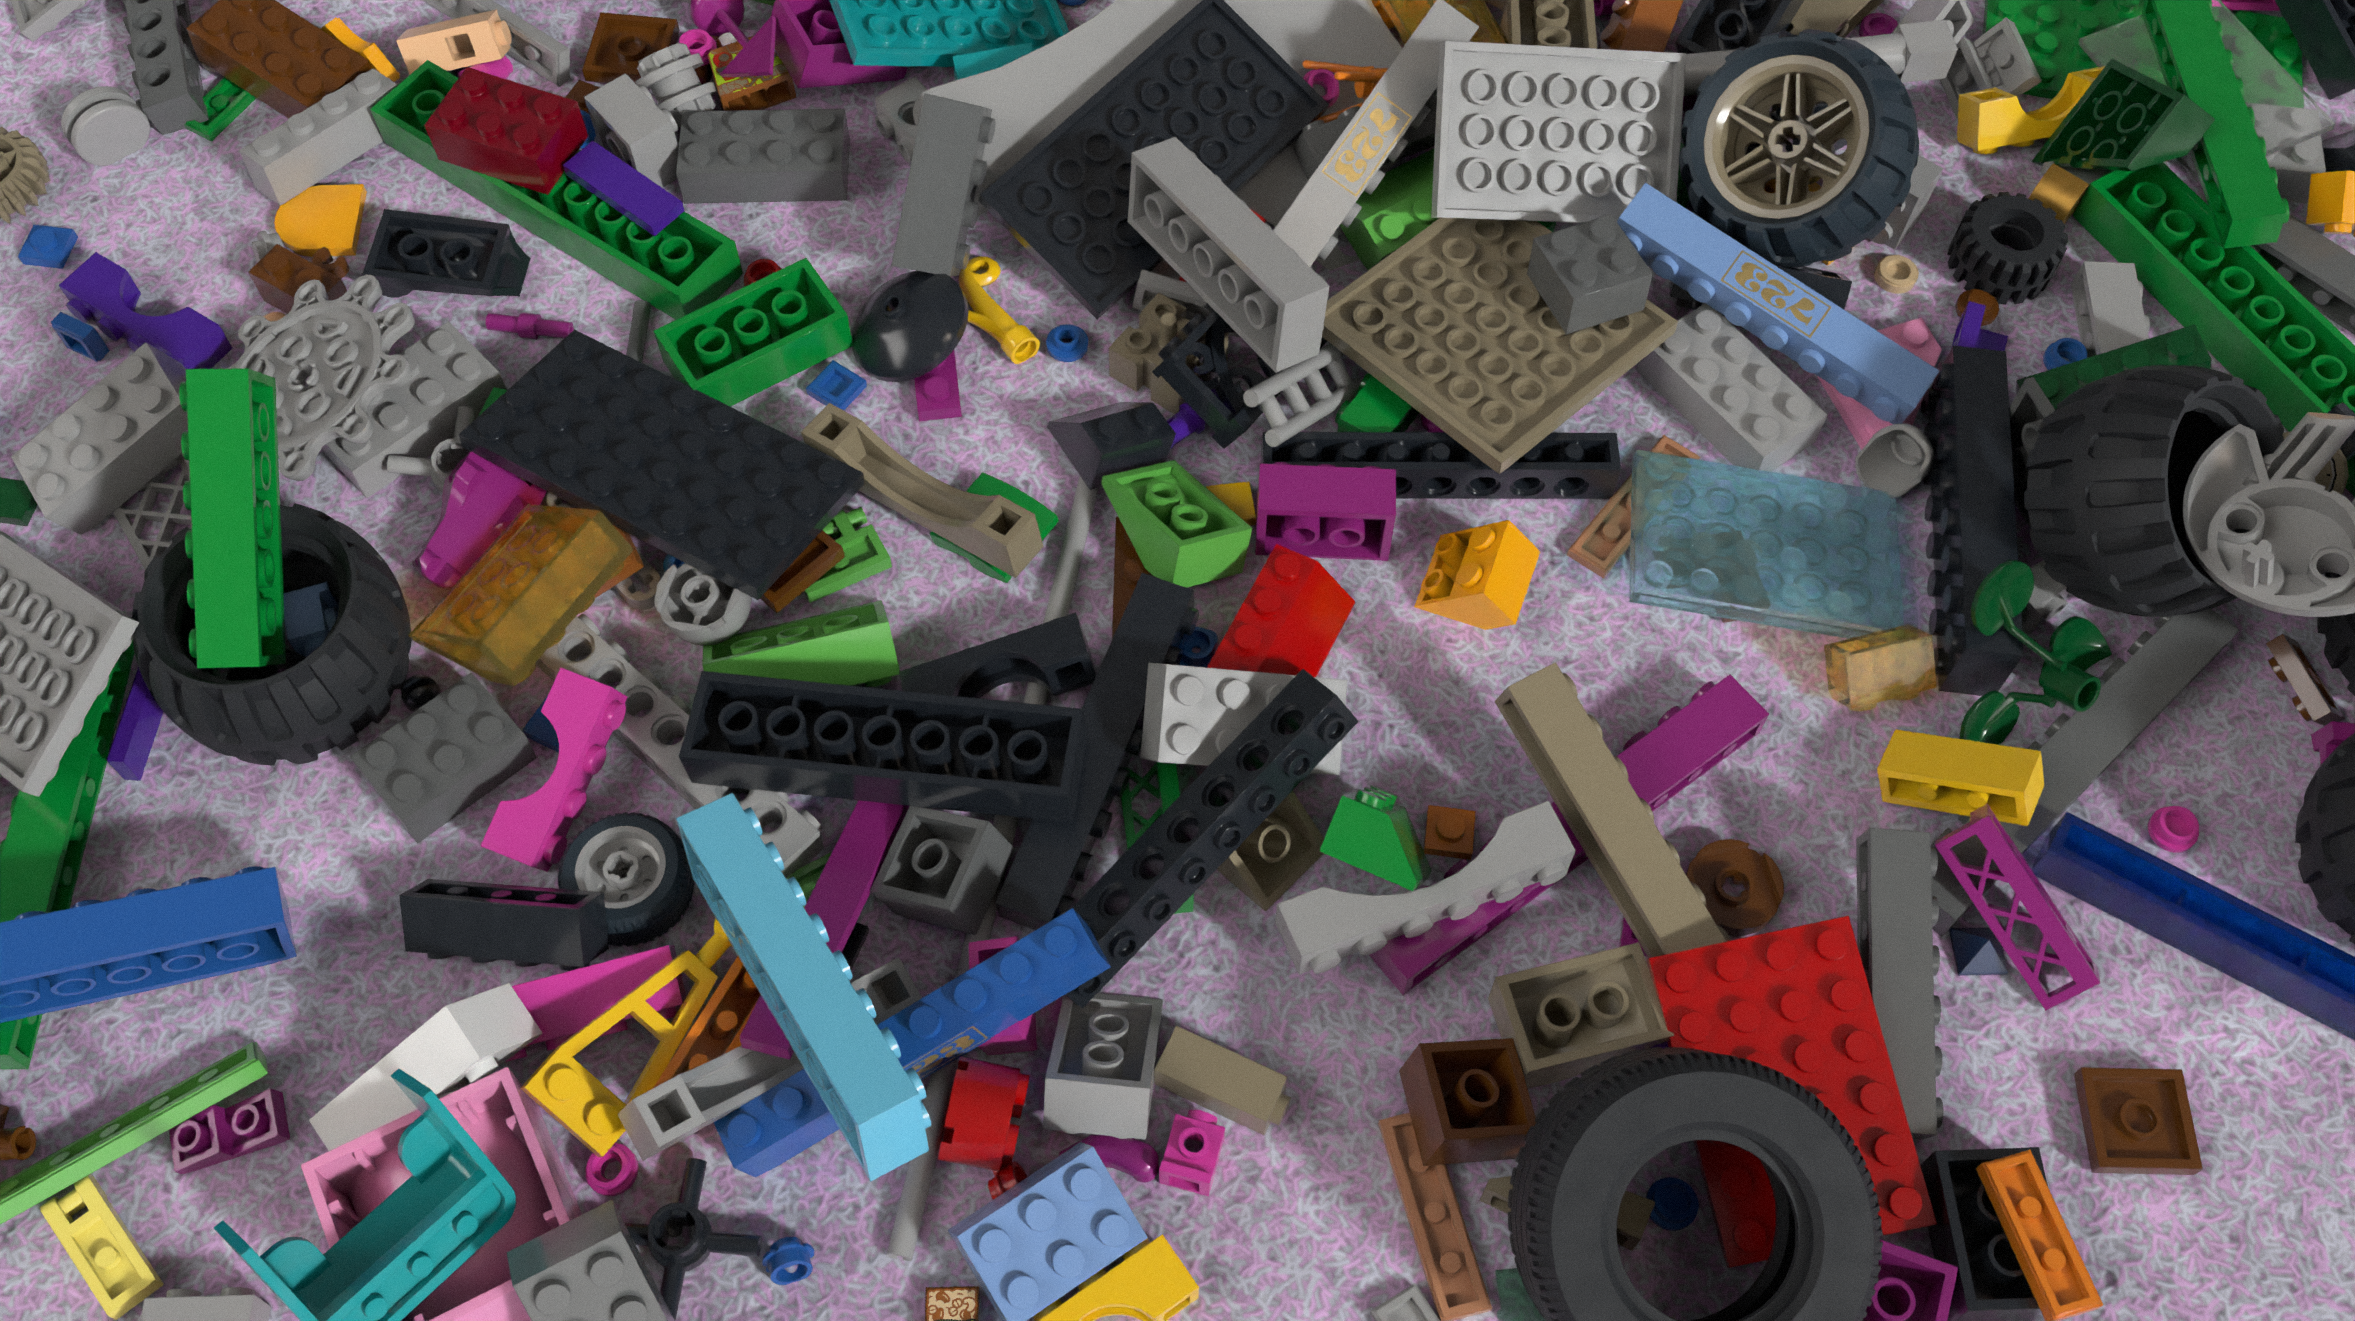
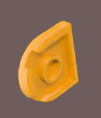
(323, 218)

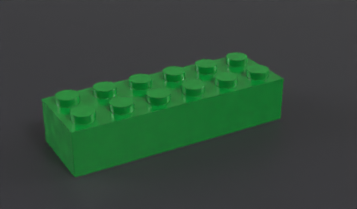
(233, 518)

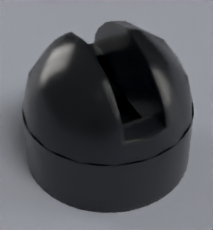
(418, 691)

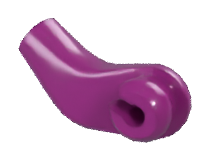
(1125, 1155)

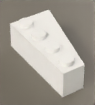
(444, 1054)

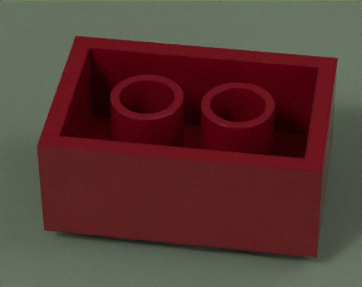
(506, 130)

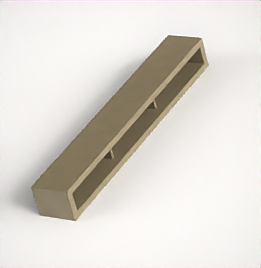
(1607, 814)

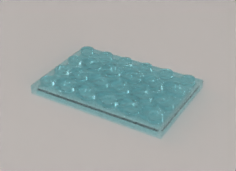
(1763, 547)

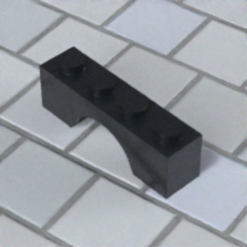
(1045, 654)

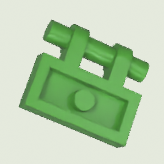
(862, 551)

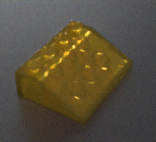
(524, 591)

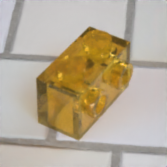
(1880, 667)

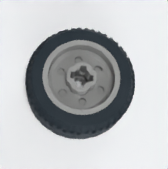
(638, 869)

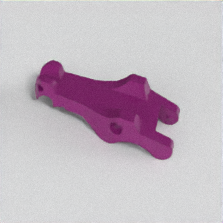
(475, 510)

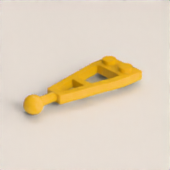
(578, 1097)

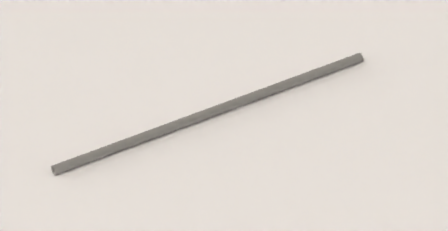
(940, 1085)

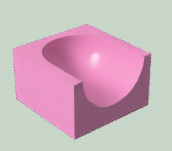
(513, 1136)

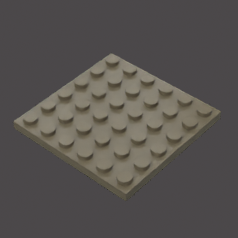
(1473, 341)

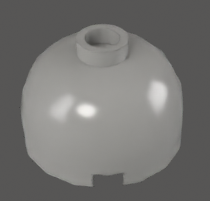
(700, 606)

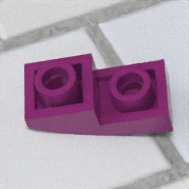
(229, 1132)

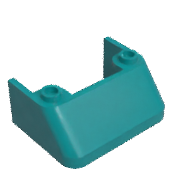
(407, 1240)

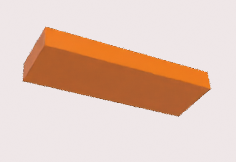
(2039, 1236)

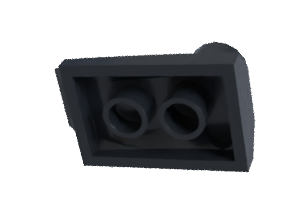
(445, 256)

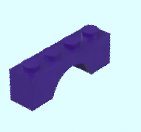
(109, 297)

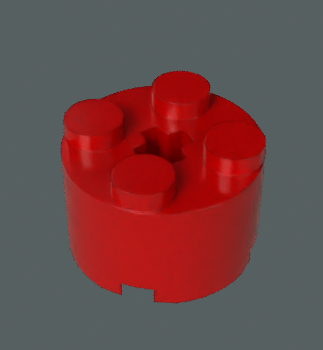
(980, 1114)

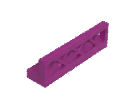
(2035, 899)

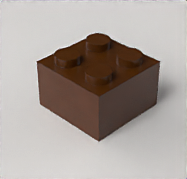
(1467, 1100)

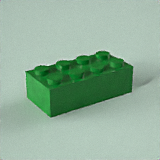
(756, 335)

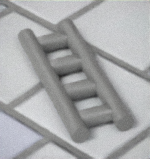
(1304, 415)

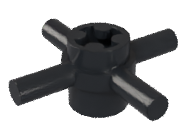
(703, 1240)

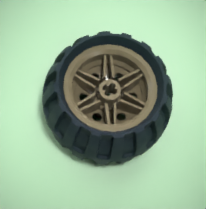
(1859, 186)

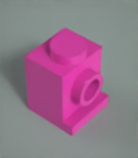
(1192, 1169)

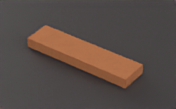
(1610, 531)
(1435, 1225)

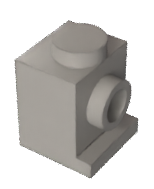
(2045, 600)

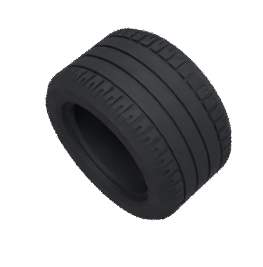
(1656, 1098)

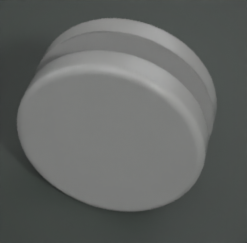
(105, 125)

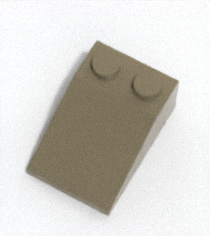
(1578, 1012)

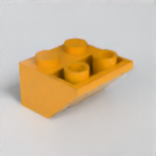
(1479, 575)

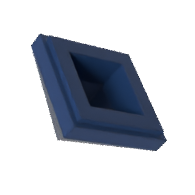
(1977, 952)

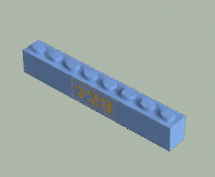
(1775, 307)

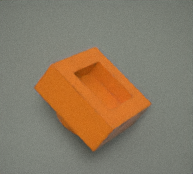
(1449, 832)

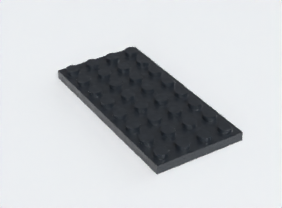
(1198, 82)
(664, 462)

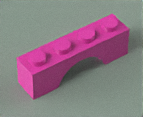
(537, 825)

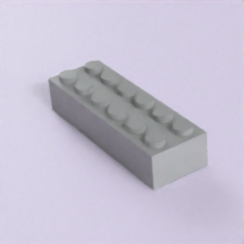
(1227, 254)

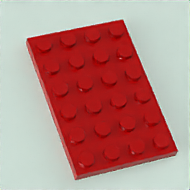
(1806, 1011)

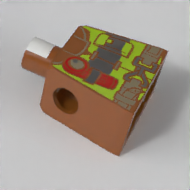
(748, 91)

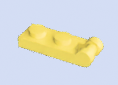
(102, 1248)

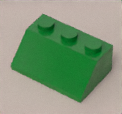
(1377, 838)

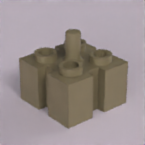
(1136, 351)

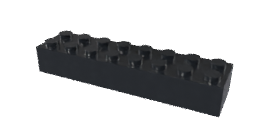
(1969, 515)
(885, 746)

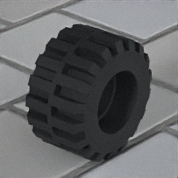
(1996, 269)

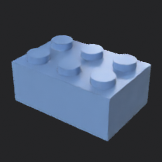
(1047, 1234)

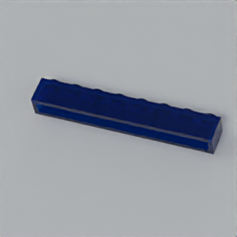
(2201, 921)

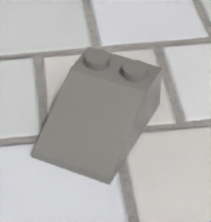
(1103, 1066)

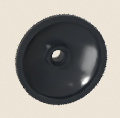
(909, 326)

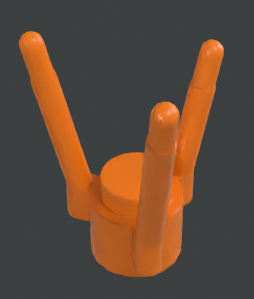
(1364, 78)

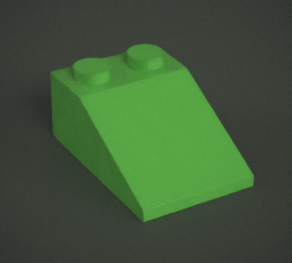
(1178, 524)

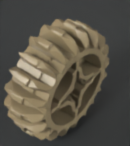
(21, 173)

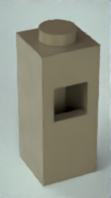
(1222, 1081)

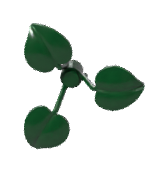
(2072, 649)

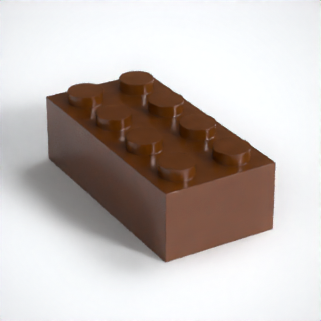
(273, 53)

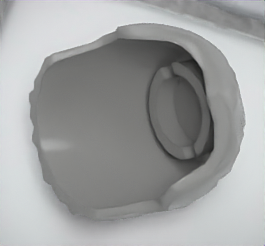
(1895, 459)

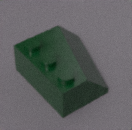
(2125, 124)

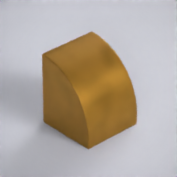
(2059, 192)

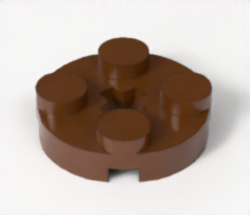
(1746, 867)

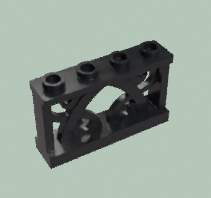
(1230, 414)

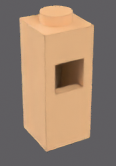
(456, 42)

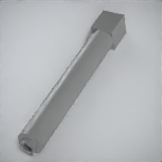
(1913, 52)

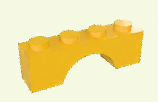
(1996, 118)
(1145, 1286)

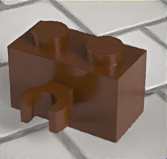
(283, 272)

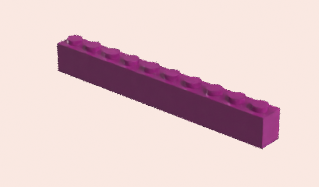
(1657, 767)

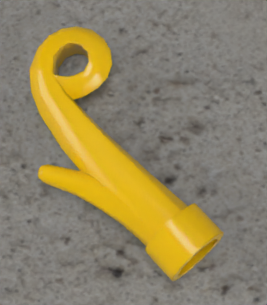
(1014, 338)

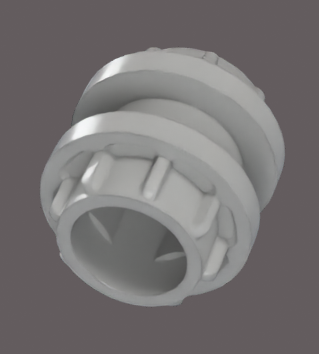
(675, 82)

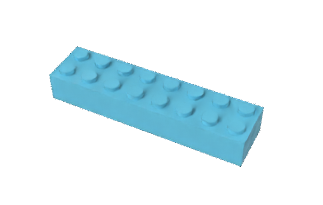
(807, 987)

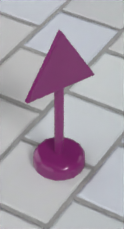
(726, 16)

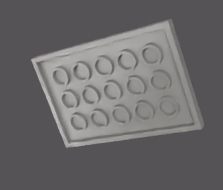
(1553, 130)
(53, 661)

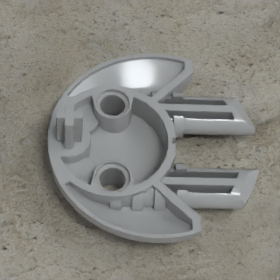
(2290, 519)

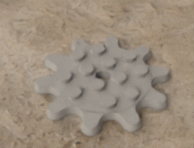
(347, 361)

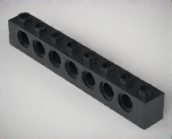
(1441, 468)
(1210, 821)

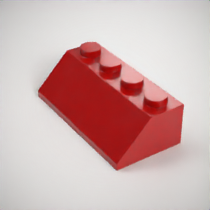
(1286, 618)

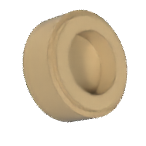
(1896, 274)

